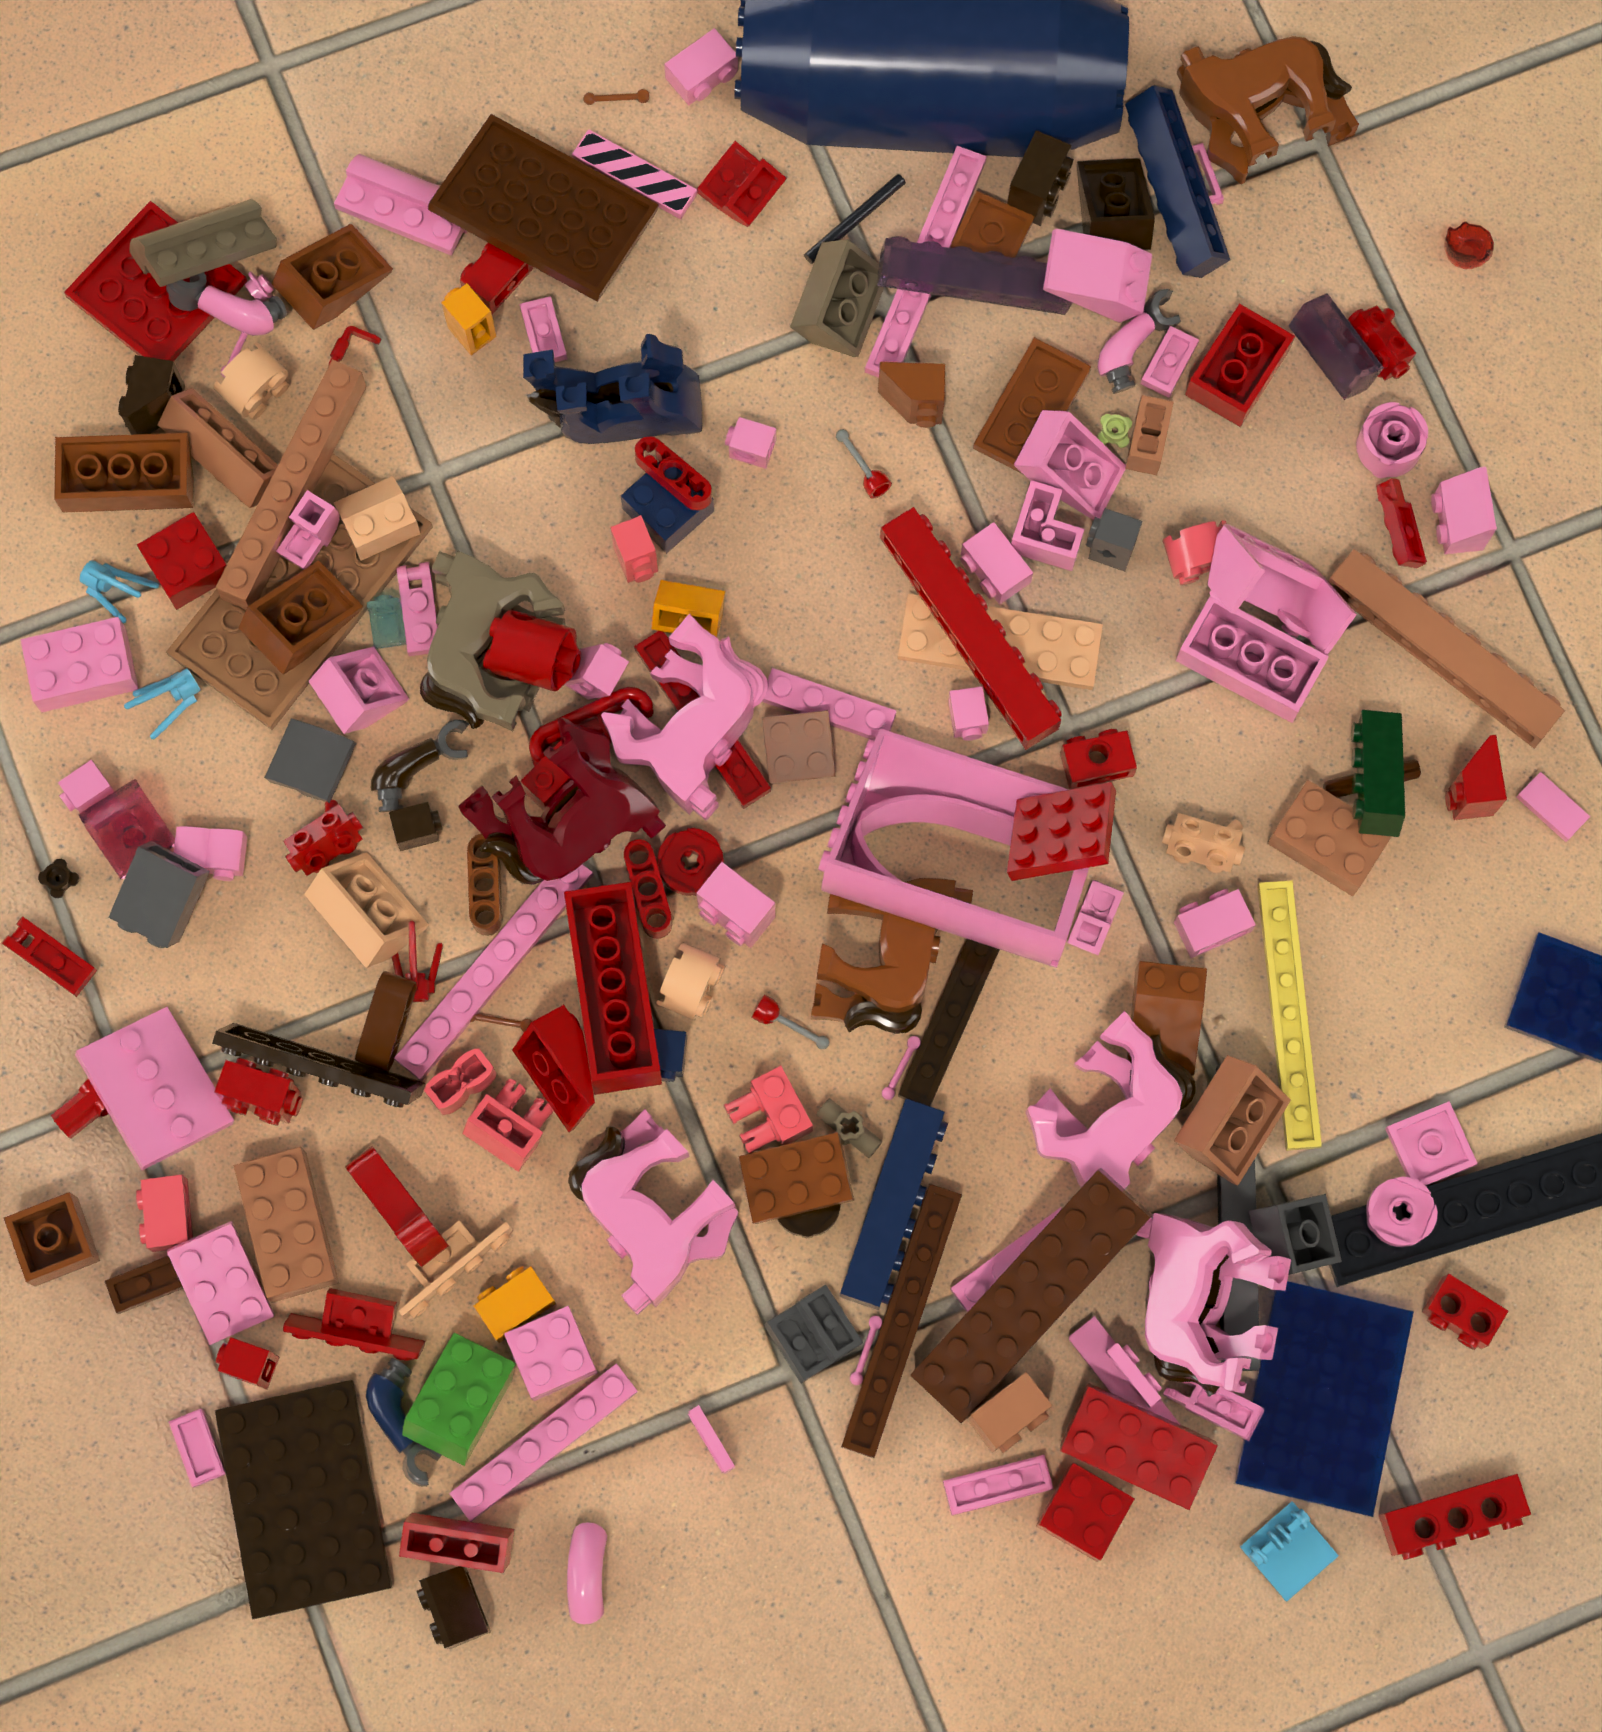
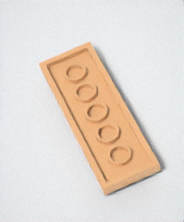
(1053, 647)

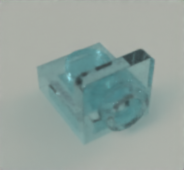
(386, 622)

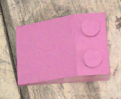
(1098, 274)
(1071, 459)

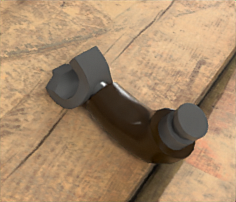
(396, 770)

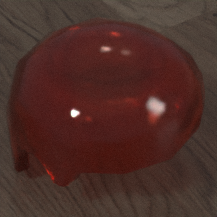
(1468, 245)

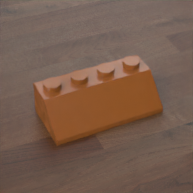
(123, 472)

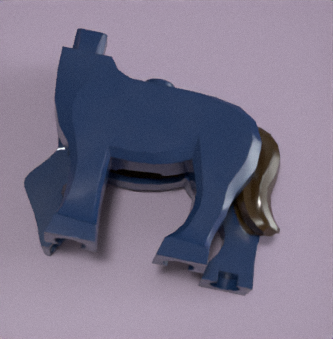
(620, 401)

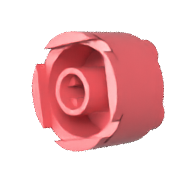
(1192, 552)

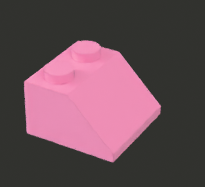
(1464, 512)
(357, 689)

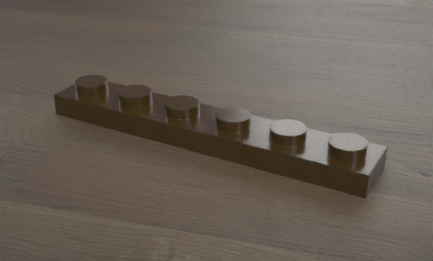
(948, 1022)

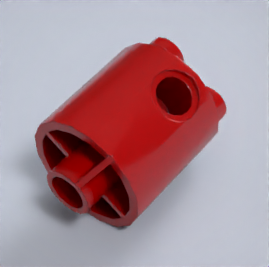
(532, 650)

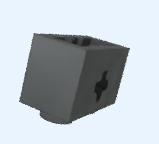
(1113, 539)

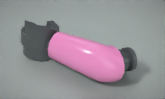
(242, 314)
(1119, 349)

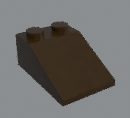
(1116, 201)

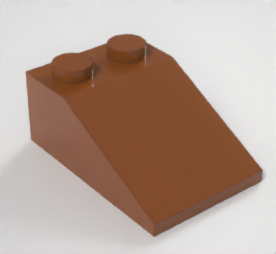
(330, 275)
(299, 616)
(1171, 1004)

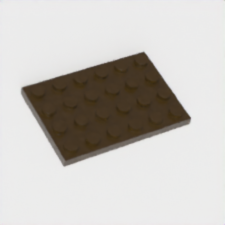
(303, 1499)

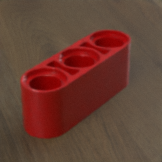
(645, 873)

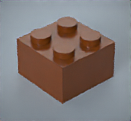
(51, 1239)

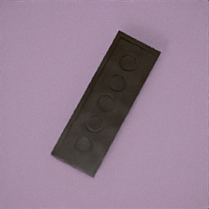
(327, 1066)

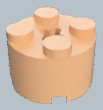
(251, 381)
(690, 982)

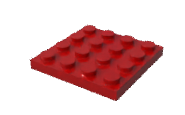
(133, 304)

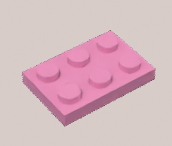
(220, 1282)

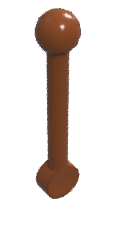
(642, 97)
(502, 1021)

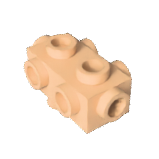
(1205, 843)

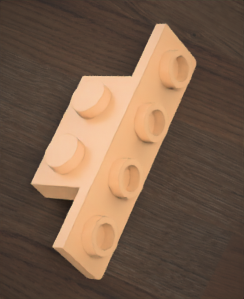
(461, 1255)

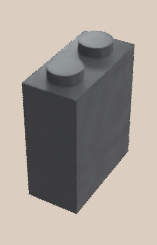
(158, 895)

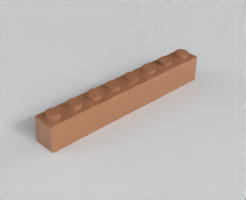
(295, 474)
(1445, 648)

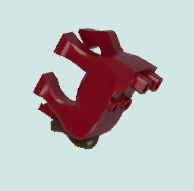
(576, 820)

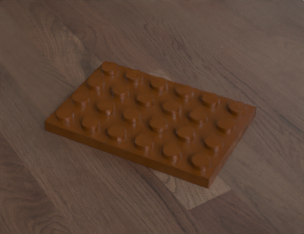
(543, 207)

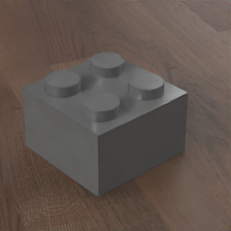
(1298, 1232)

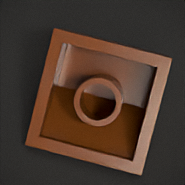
(914, 390)

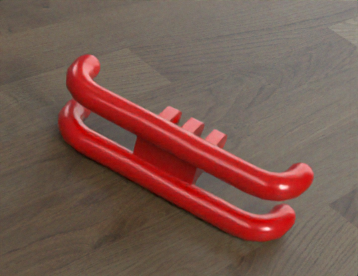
(590, 717)

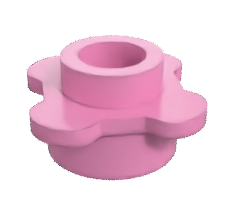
(259, 287)

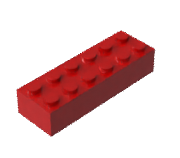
(612, 988)

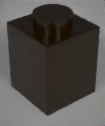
(415, 826)

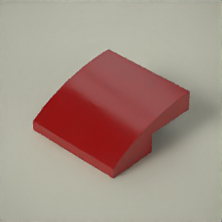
(740, 184)

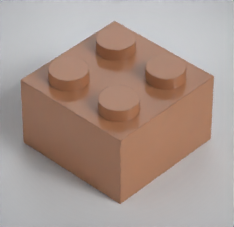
(1010, 1412)

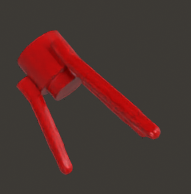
(424, 986)

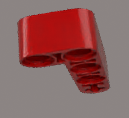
(397, 1206)

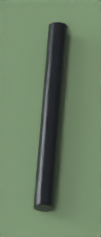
(858, 215)

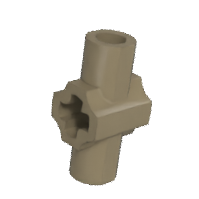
(863, 1140)

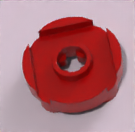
(685, 844)

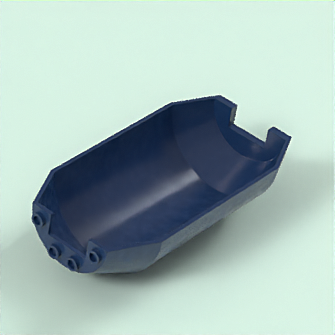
(934, 72)

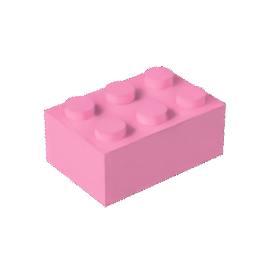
(79, 664)

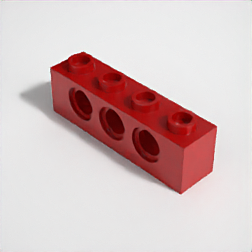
(1504, 1492)

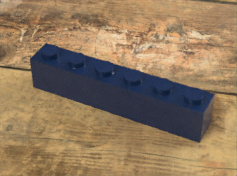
(1177, 182)
(892, 1205)

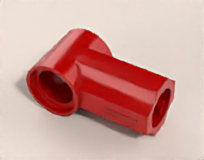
(79, 1111)

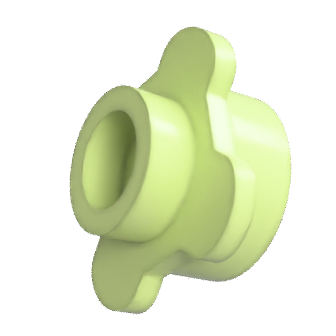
(1119, 422)

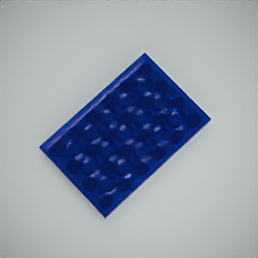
(1326, 1399)

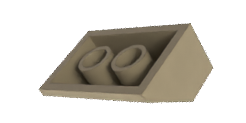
(839, 298)

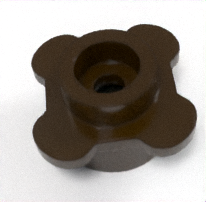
(49, 875)

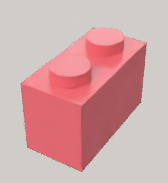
(634, 550)
(165, 1212)

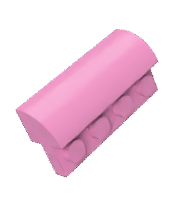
(395, 203)

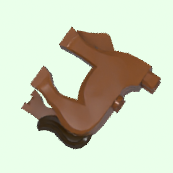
(1242, 91)
(891, 992)

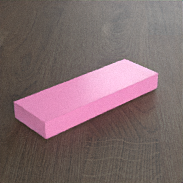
(998, 1485)

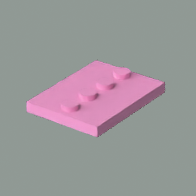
(154, 1088)

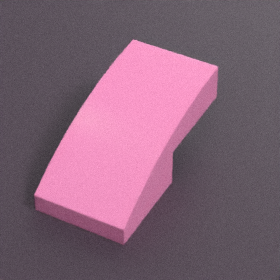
(1095, 917)

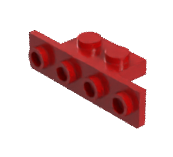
(356, 1322)

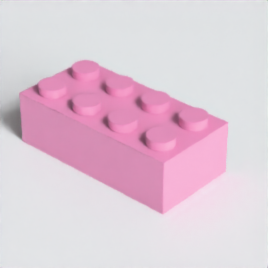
(1252, 659)

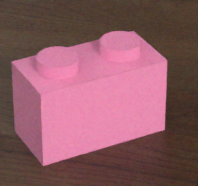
(701, 67)
(995, 564)
(598, 671)
(1214, 922)

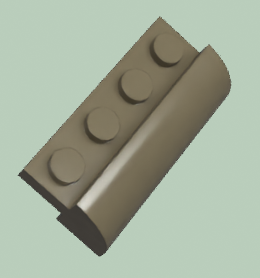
(203, 243)

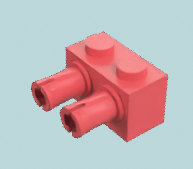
(778, 1100)
(502, 1130)

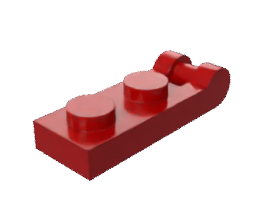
(50, 957)

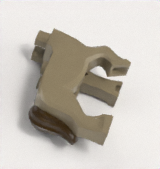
(462, 639)

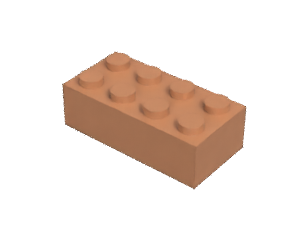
(286, 1224)

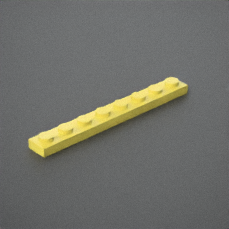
(1289, 1014)

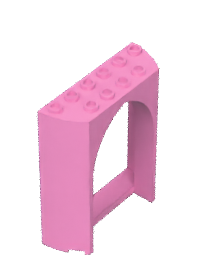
(934, 785)

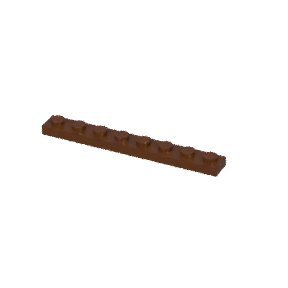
(901, 1321)

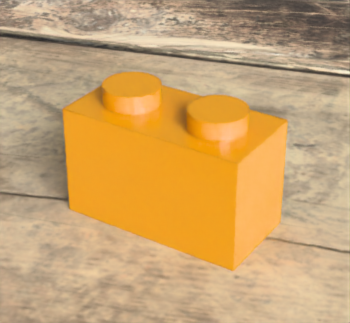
(468, 318)
(678, 600)
(513, 1303)

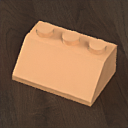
(364, 908)

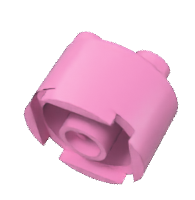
(1377, 436)

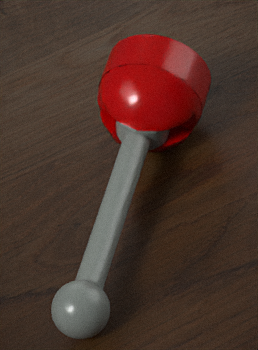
(875, 481)
(769, 1011)

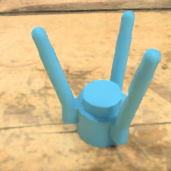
(102, 578)
(180, 685)

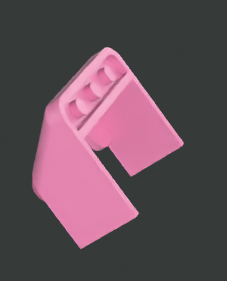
(1280, 584)

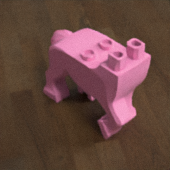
(702, 729)

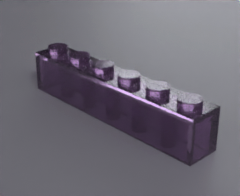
(967, 275)

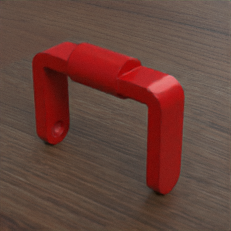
(342, 343)

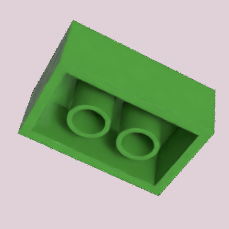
(458, 1399)

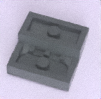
(310, 760)
(813, 1334)

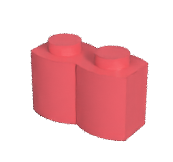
(468, 1076)

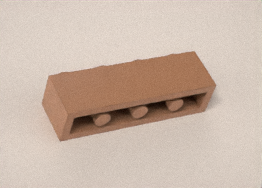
(219, 446)

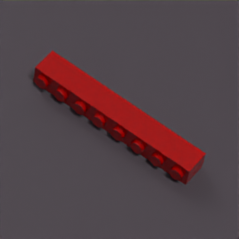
(970, 628)

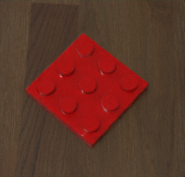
(1062, 831)

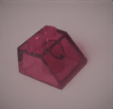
(124, 823)

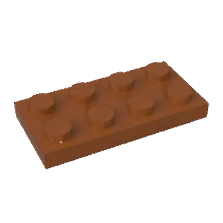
(1041, 382)

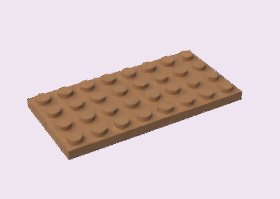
(234, 666)

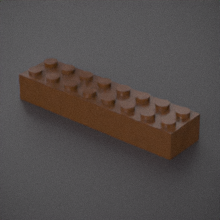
(1031, 1295)

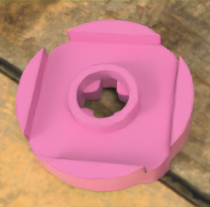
(1419, 1203)

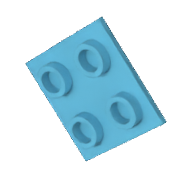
(1289, 1551)

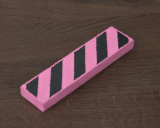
(635, 173)

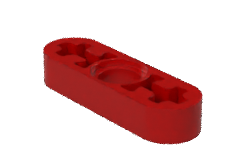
(677, 486)

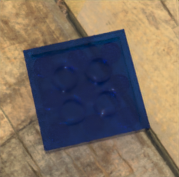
(1560, 998)

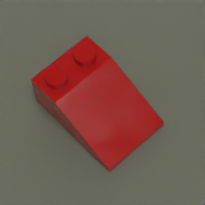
(558, 1064)

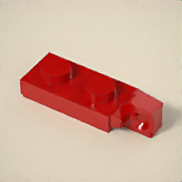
(1401, 525)

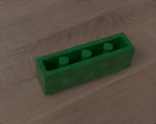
(1379, 773)

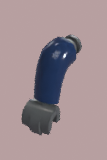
(385, 1404)

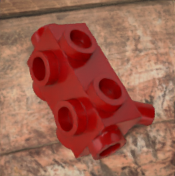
(1383, 340)
(323, 839)

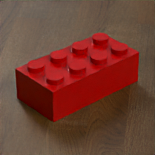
(1138, 1446)

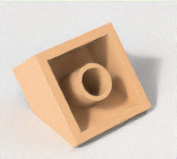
(377, 518)

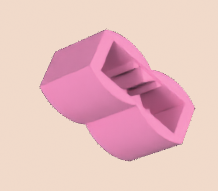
(213, 849)

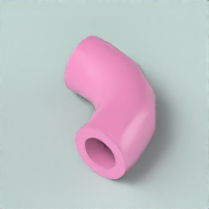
(585, 1573)

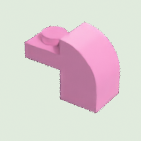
(312, 528)

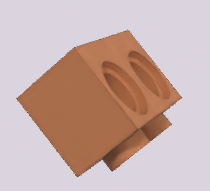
(1149, 435)

